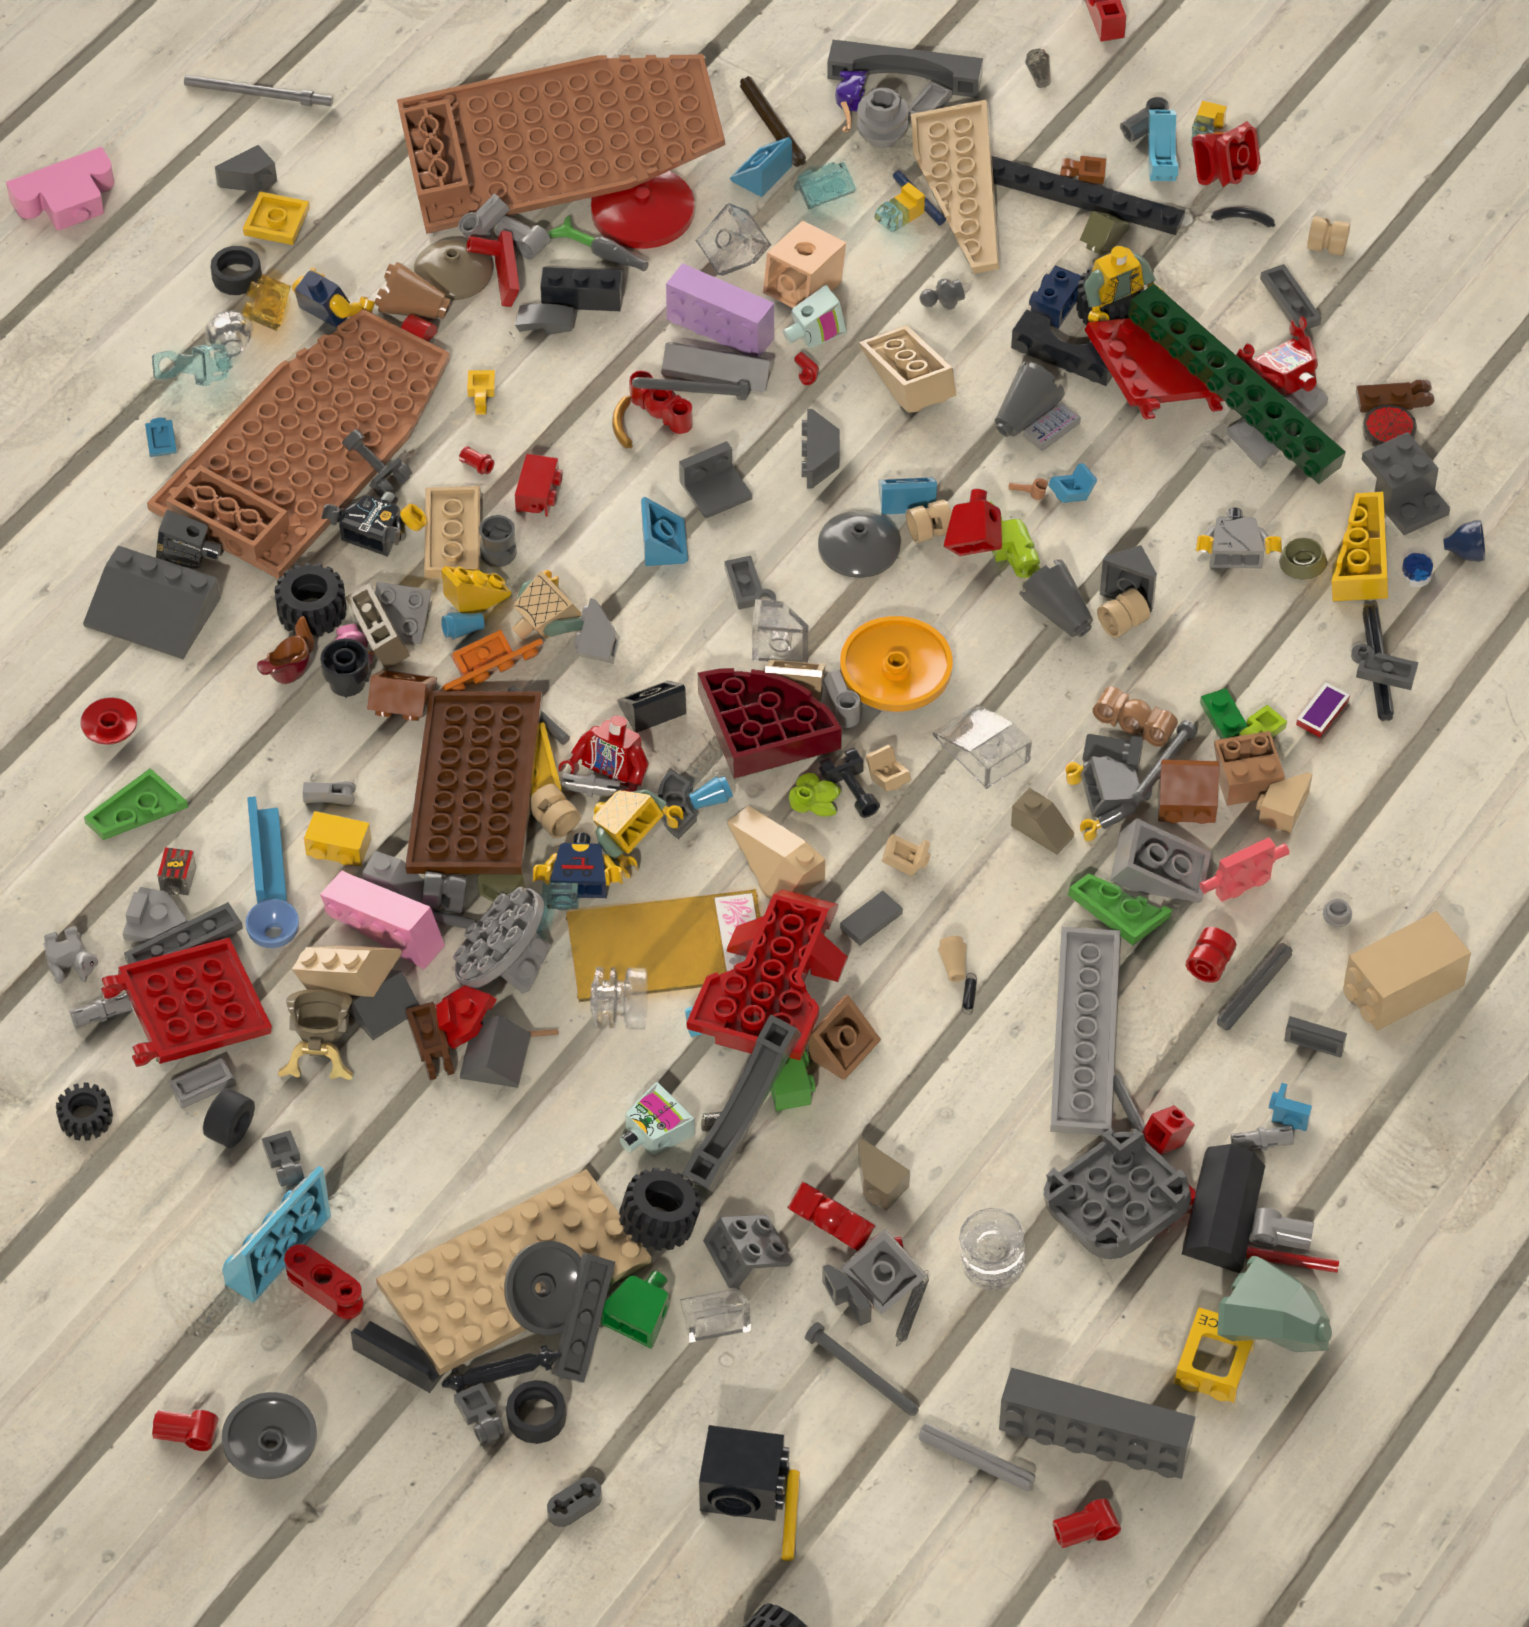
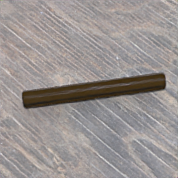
(770, 118)

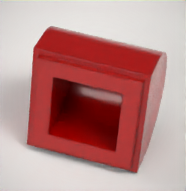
(419, 327)

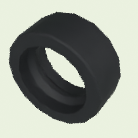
(230, 256)
(536, 1433)

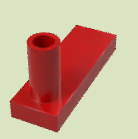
(505, 263)

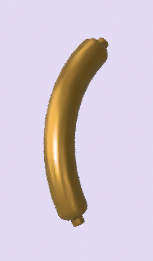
(617, 422)

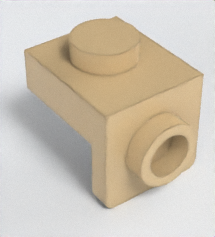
(886, 770)
(906, 855)

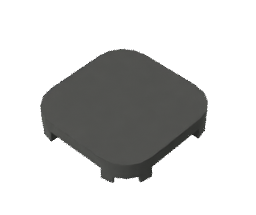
(1117, 1195)

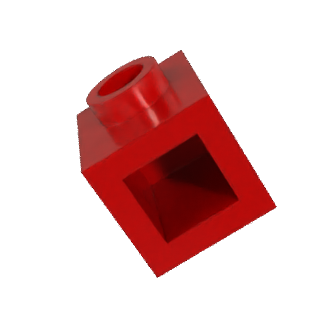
(1167, 1130)

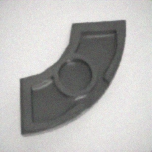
(675, 790)

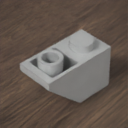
(598, 635)

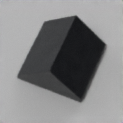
(654, 705)

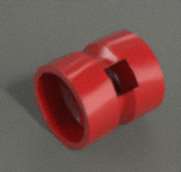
(1211, 954)

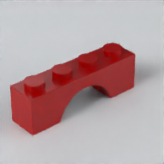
(1107, 18)

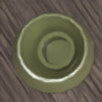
(1303, 559)

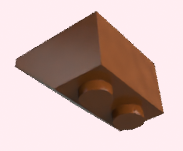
(400, 694)
(1188, 791)

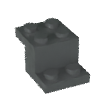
(1407, 483)

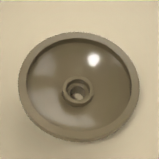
(454, 269)

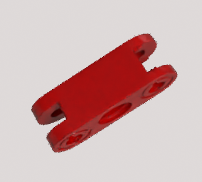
(307, 1268)

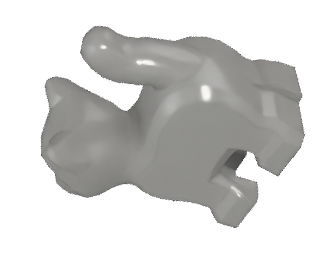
(68, 953)

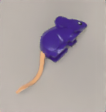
(849, 92)

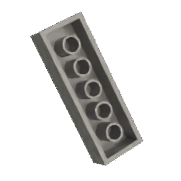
(1096, 1423)

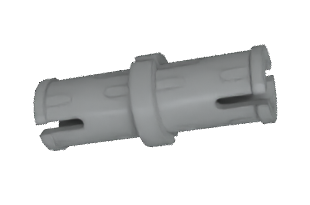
(590, 785)
(100, 1010)
(1263, 1138)

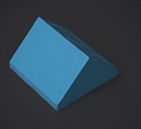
(764, 167)
(906, 493)
(662, 535)

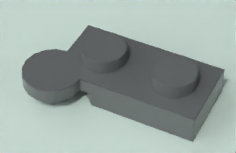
(1383, 667)

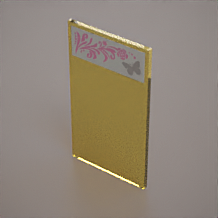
(672, 938)

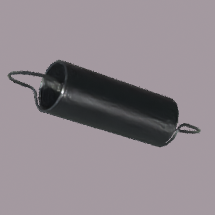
(969, 993)

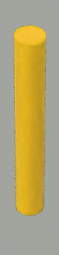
(790, 1515)

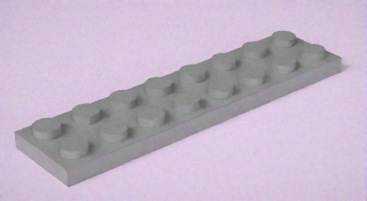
(1085, 1031)

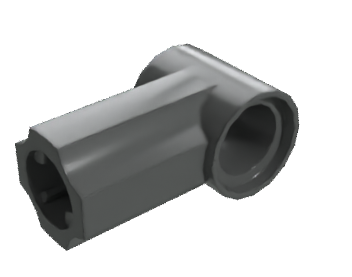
(1137, 124)

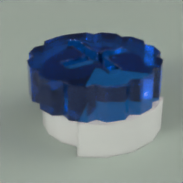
(1417, 569)

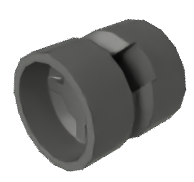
(497, 540)
(443, 891)

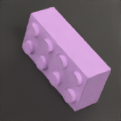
(720, 311)

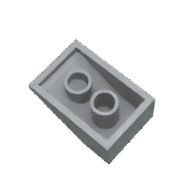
(1159, 863)

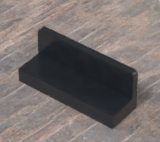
(395, 1355)

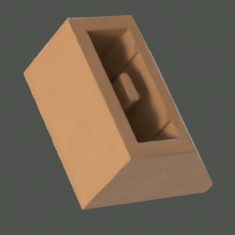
(1247, 766)

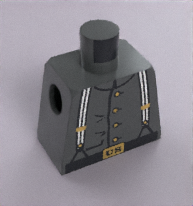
(184, 541)

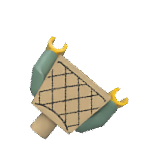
(545, 608)

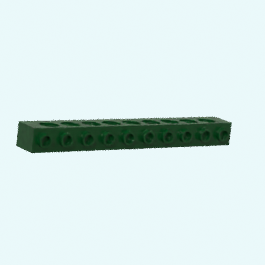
(1236, 384)

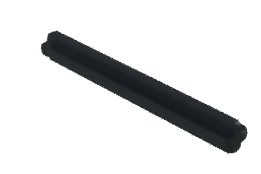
(1375, 641)

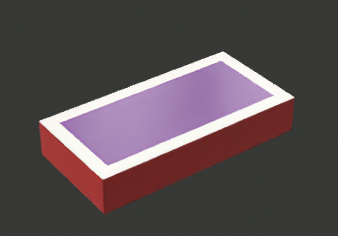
(1323, 710)

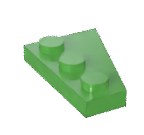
(1118, 910)

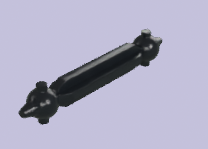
(501, 1369)

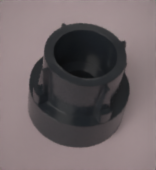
(345, 666)

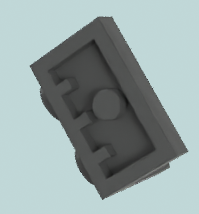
(713, 480)
(745, 1244)

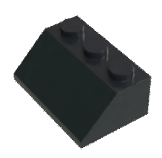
(582, 287)

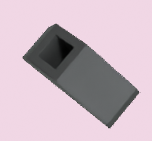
(820, 448)

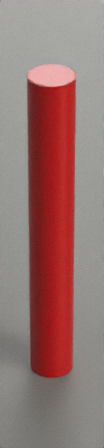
(1294, 1259)

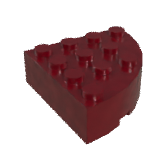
(765, 719)

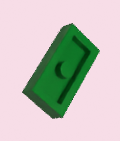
(1223, 713)

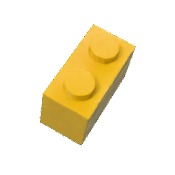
(337, 839)

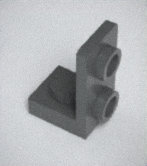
(1118, 749)

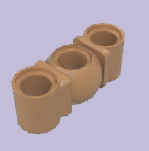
(1135, 716)

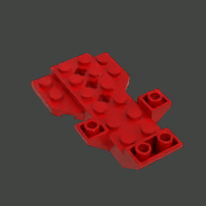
(772, 978)

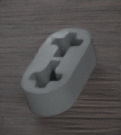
(574, 1502)

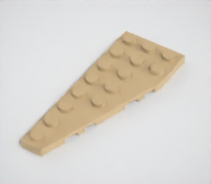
(956, 162)

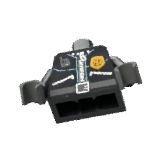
(369, 523)

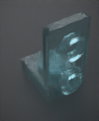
(557, 896)

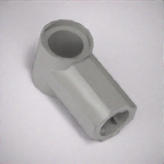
(481, 222)
(526, 239)
(844, 701)
(1272, 1229)

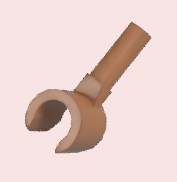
(1036, 490)

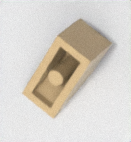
(1284, 802)

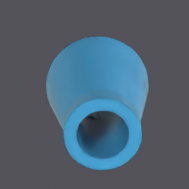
(460, 624)
(711, 793)

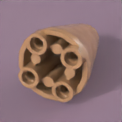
(410, 294)

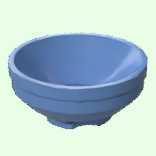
(268, 915)

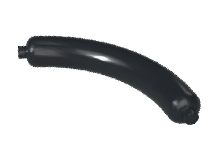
(1243, 212)

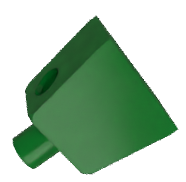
(638, 1308)

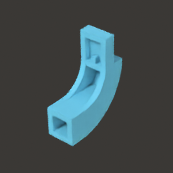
(1162, 145)

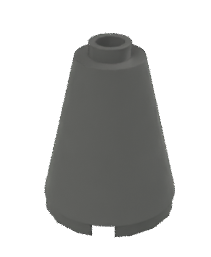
(1027, 399)
(1058, 599)

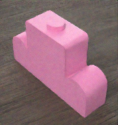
(65, 190)

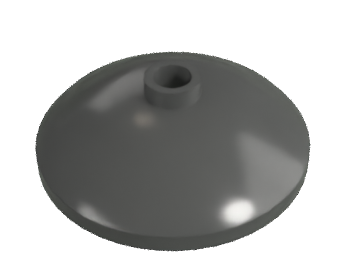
(859, 553)
(556, 1270)
(264, 1421)

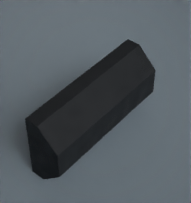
(1224, 1207)

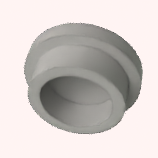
(1337, 913)

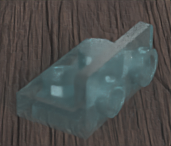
(825, 185)

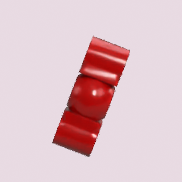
(663, 405)
(831, 1216)

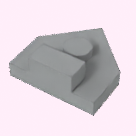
(150, 915)

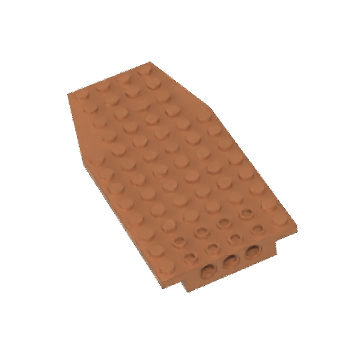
(557, 133)
(282, 450)

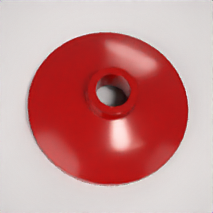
(109, 712)

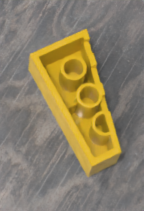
(1363, 559)

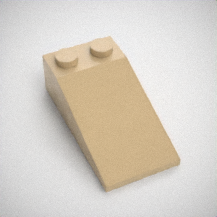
(910, 368)

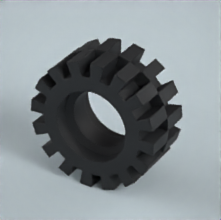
(81, 1097)

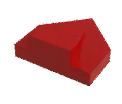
(461, 1014)

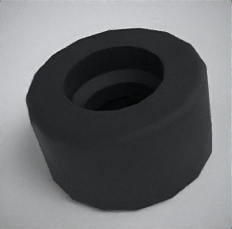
(228, 1118)

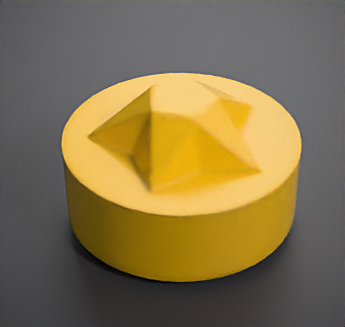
(413, 517)

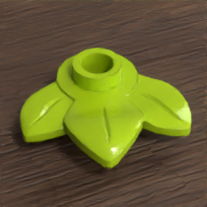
(814, 795)

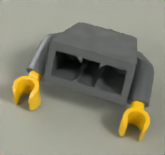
(1108, 791)

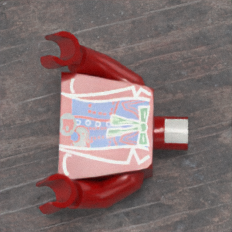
(1288, 365)
(611, 752)

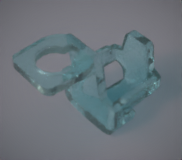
(198, 364)

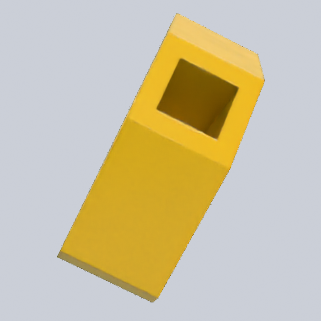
(473, 590)

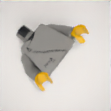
(1237, 542)

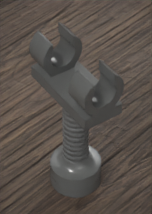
(401, 471)

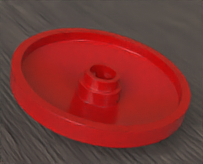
(647, 213)

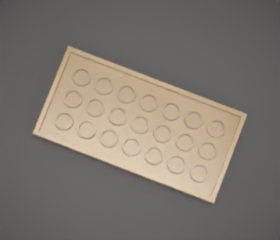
(456, 1291)

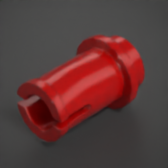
(482, 463)

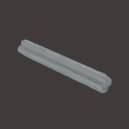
(977, 1457)

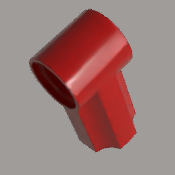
(193, 1429)
(1095, 1521)

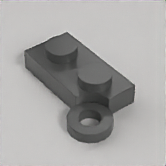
(745, 582)

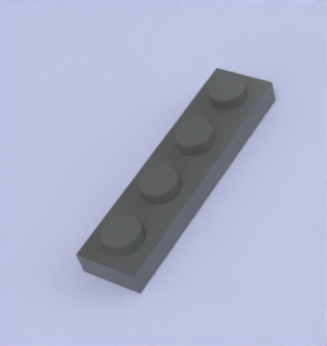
(201, 930)
(583, 1317)

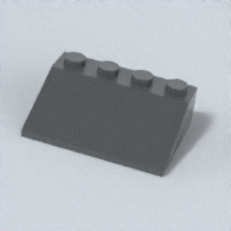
(152, 602)

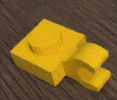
(481, 385)

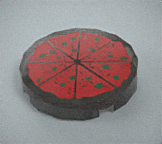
(1387, 423)

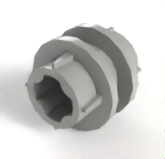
(882, 117)

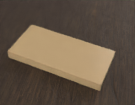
(452, 529)

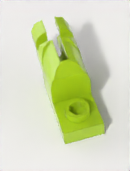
(1017, 548)

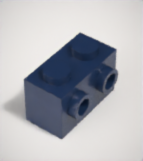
(1056, 295)

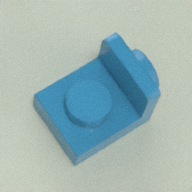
(160, 437)

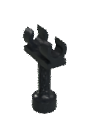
(866, 803)

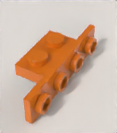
(486, 656)

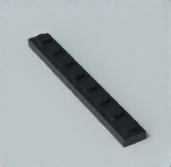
(1087, 196)

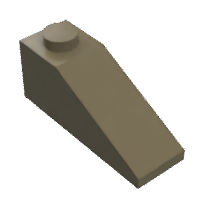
(377, 626)

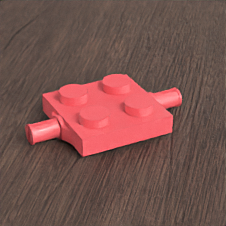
(1245, 869)

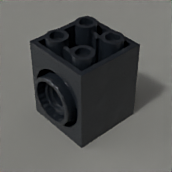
(743, 1473)

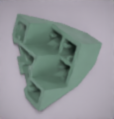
(1274, 1308)

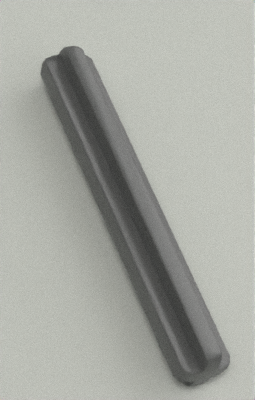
(1254, 986)

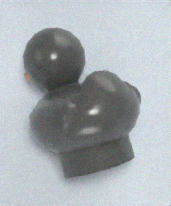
(947, 293)

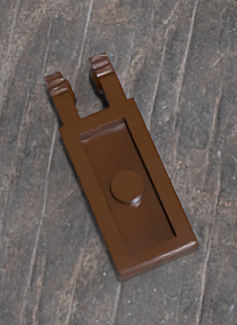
(1396, 394)
(429, 1038)

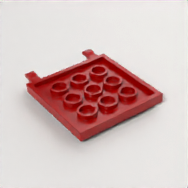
(1145, 368)
(190, 1001)

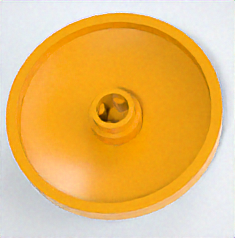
(896, 663)

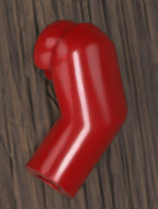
(809, 369)

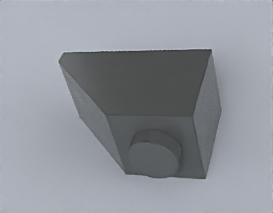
(247, 171)

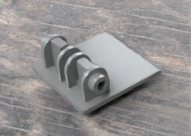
(406, 609)

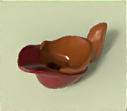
(290, 657)

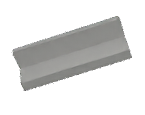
(715, 366)

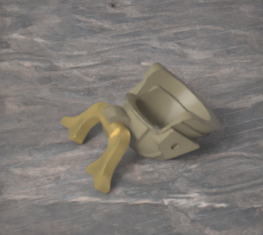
(319, 1020)

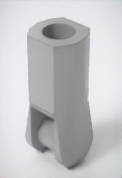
(334, 793)

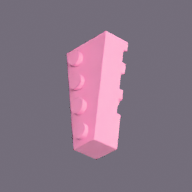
(384, 917)

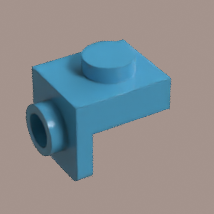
(1075, 486)
(1288, 1111)

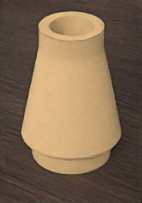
(953, 955)

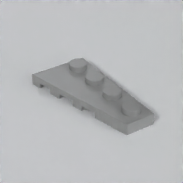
(1253, 441)

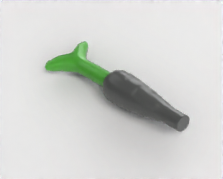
(600, 246)

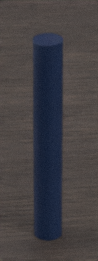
(929, 208)

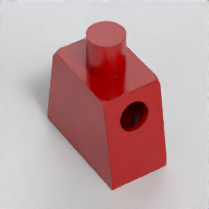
(974, 526)

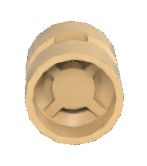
(1328, 236)
(922, 526)
(1125, 611)
(554, 811)

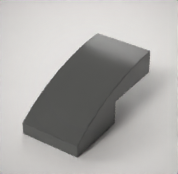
(550, 317)
(845, 1290)

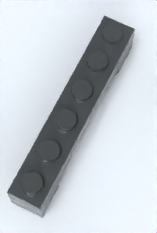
(956, 72)
(761, 1072)

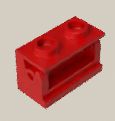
(538, 484)

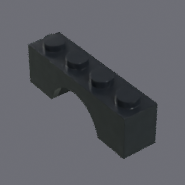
(1034, 337)

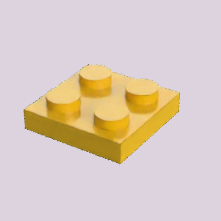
(276, 218)

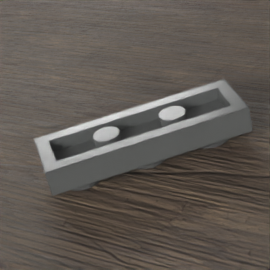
(1290, 296)

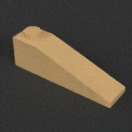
(776, 854)

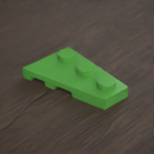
(135, 805)

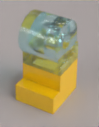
(1208, 118)
(901, 208)

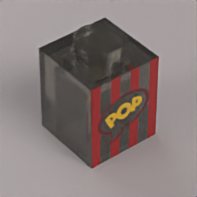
(176, 871)

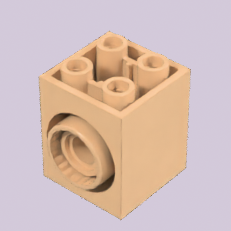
(803, 264)

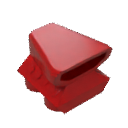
(1226, 155)

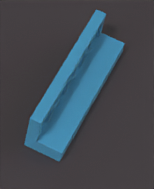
(266, 852)

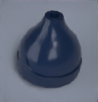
(1467, 541)

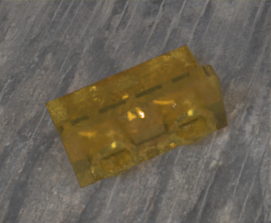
(266, 302)

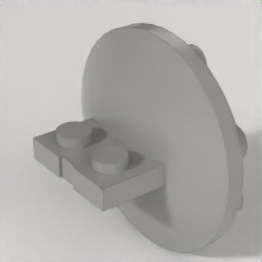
(504, 943)

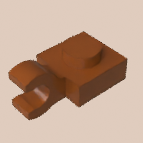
(1087, 169)

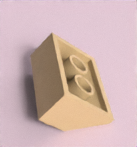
(345, 968)

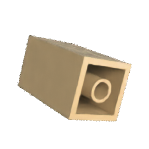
(1406, 970)

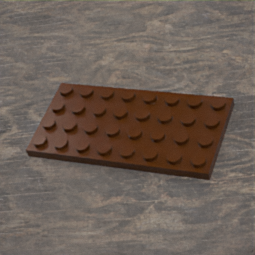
(474, 782)

